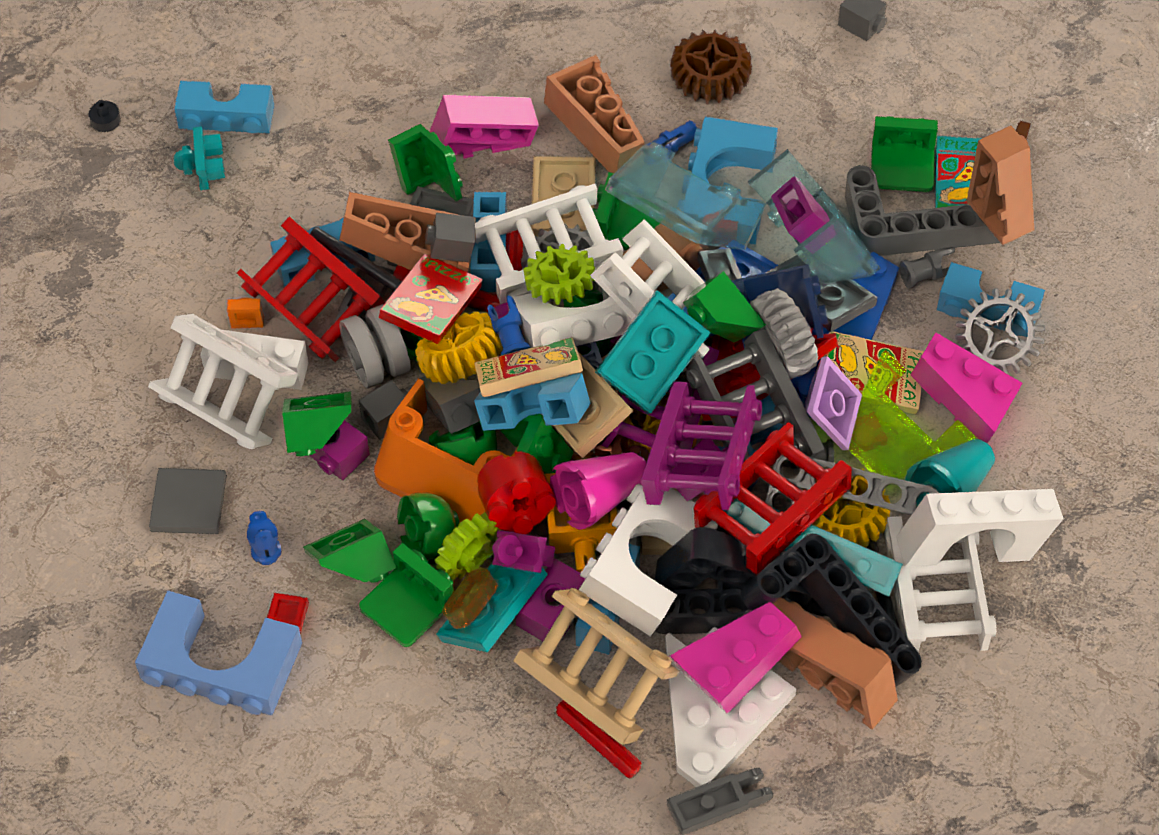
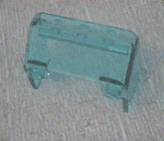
(684, 201)
(835, 248)

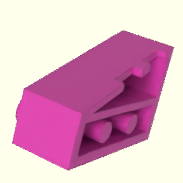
(484, 123)
(966, 385)
(738, 654)

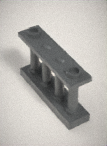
(772, 381)

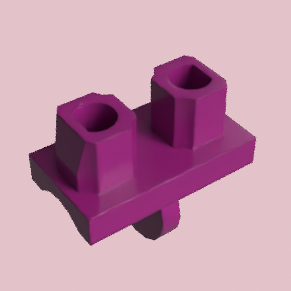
(522, 551)

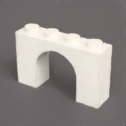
(549, 324)
(1017, 518)
(615, 578)

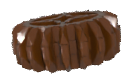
(729, 68)

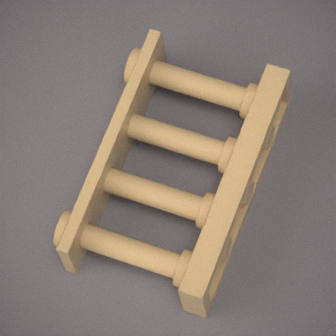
(566, 680)

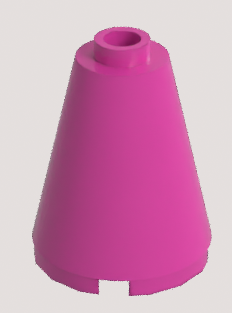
(595, 486)

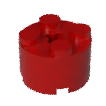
(515, 492)

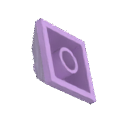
(833, 402)

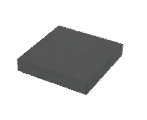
(188, 501)

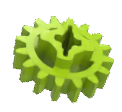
(559, 274)
(467, 546)

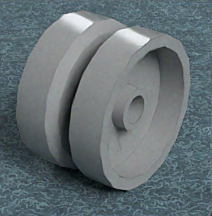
(374, 347)

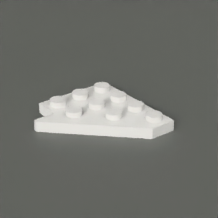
(708, 737)

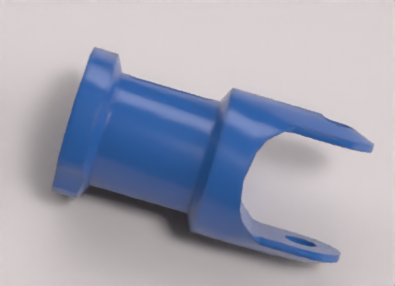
(509, 328)
(263, 536)

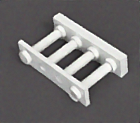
(578, 198)
(667, 266)
(246, 362)
(911, 600)

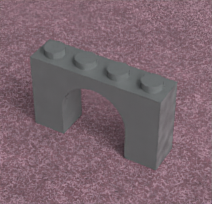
(453, 402)

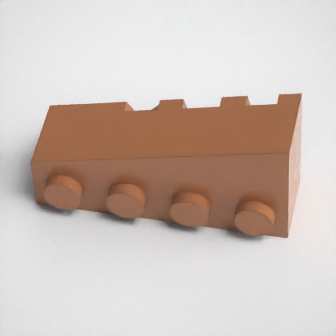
(593, 112)
(389, 229)
(842, 664)

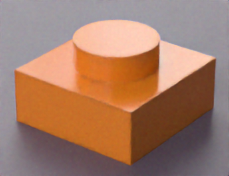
(245, 313)

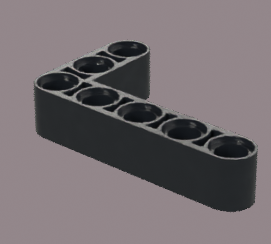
(720, 557)
(839, 595)
(715, 603)

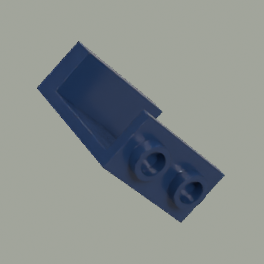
(797, 284)

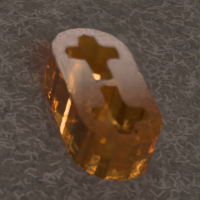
(470, 598)

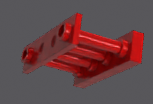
(318, 260)
(784, 526)

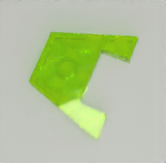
(885, 436)

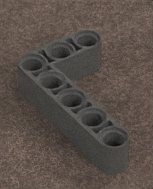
(911, 229)
(872, 496)

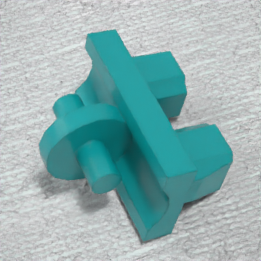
(204, 146)

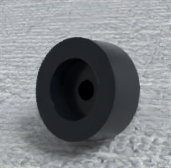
(104, 116)

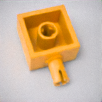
(581, 542)

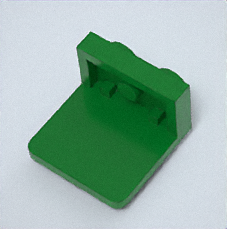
(904, 153)
(424, 160)
(617, 217)
(540, 441)
(408, 597)

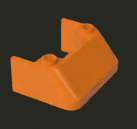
(413, 466)

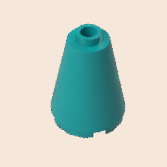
(954, 469)

